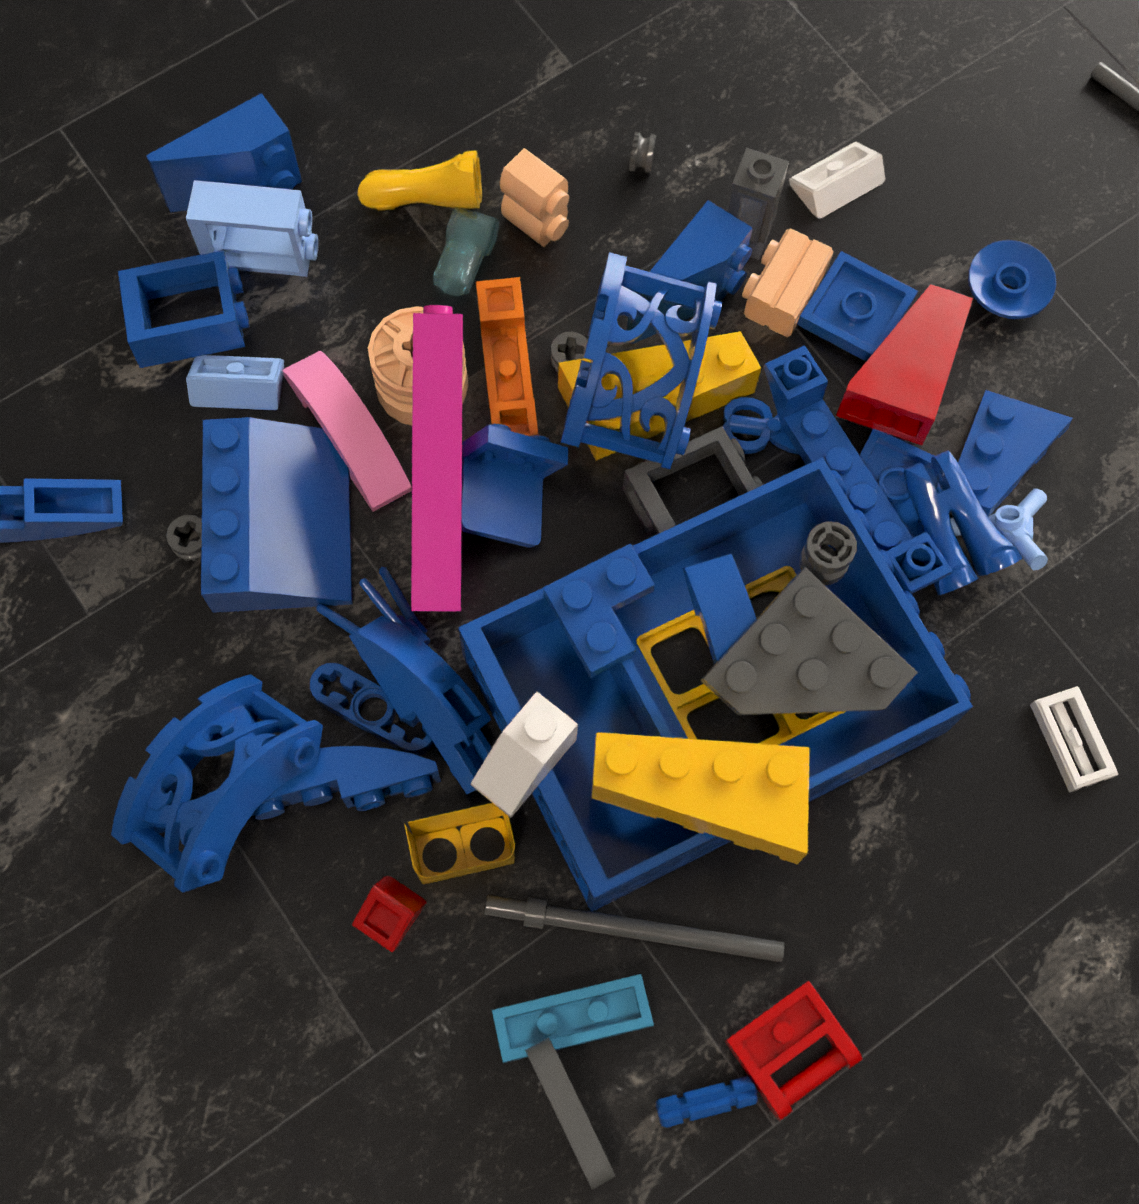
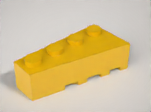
(725, 374)
(712, 787)

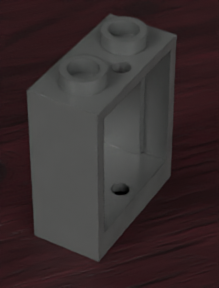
(645, 498)

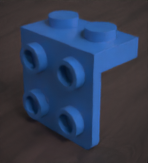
(505, 483)

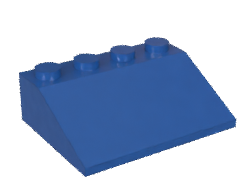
(273, 517)

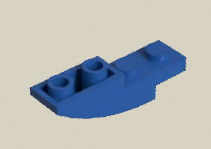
(423, 683)
(361, 776)

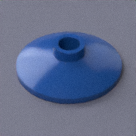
(1020, 267)

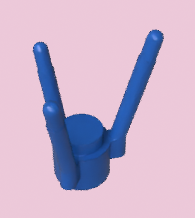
(408, 622)

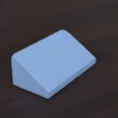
(235, 382)

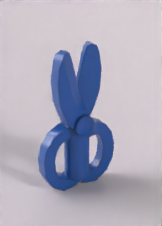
(765, 427)

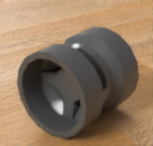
(824, 561)

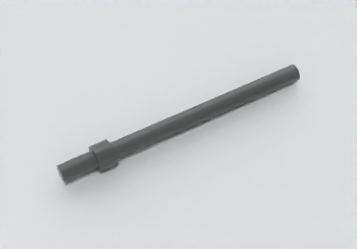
(536, 913)

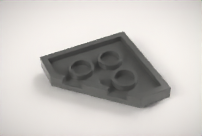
(808, 658)

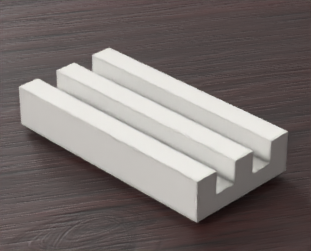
(1058, 747)

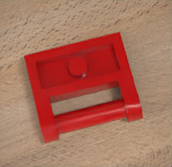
(781, 1036)

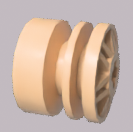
(392, 363)

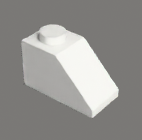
(525, 754)

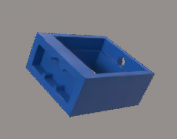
(186, 338)

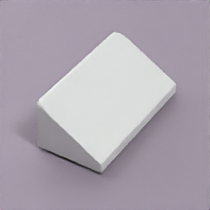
(839, 179)

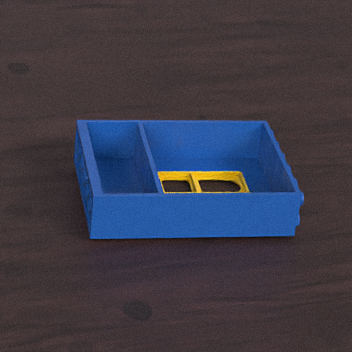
(527, 652)

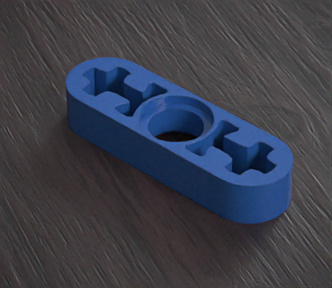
(337, 702)

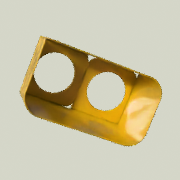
(445, 827)

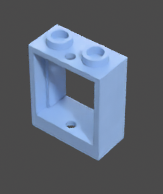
(254, 226)

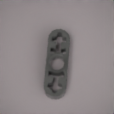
(570, 1113)

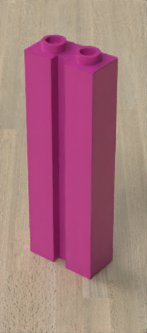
(436, 459)

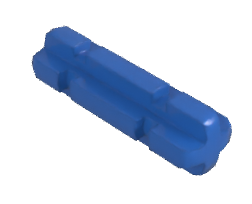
(706, 1101)

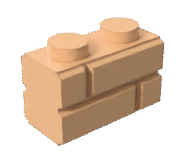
(787, 282)

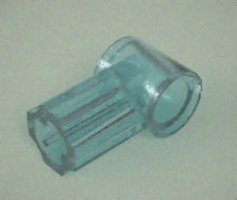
(467, 241)

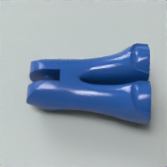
(984, 542)

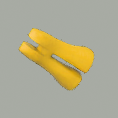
(445, 185)

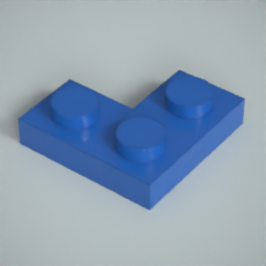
(587, 602)

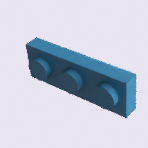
(573, 1017)

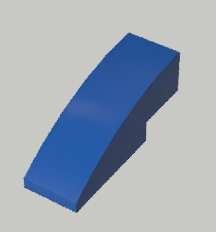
(58, 508)

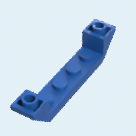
(798, 397)

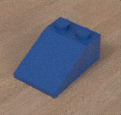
(237, 147)
(708, 249)

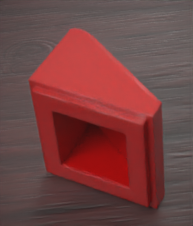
(388, 912)

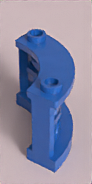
(622, 294)
(210, 824)

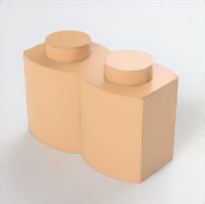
(534, 198)

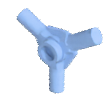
(1017, 527)

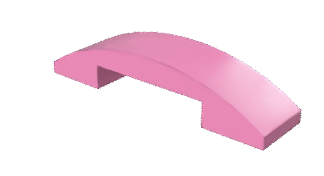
(349, 428)

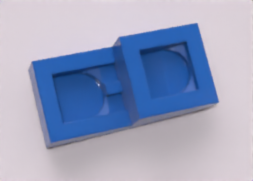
(720, 601)

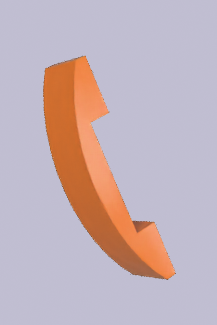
(506, 355)

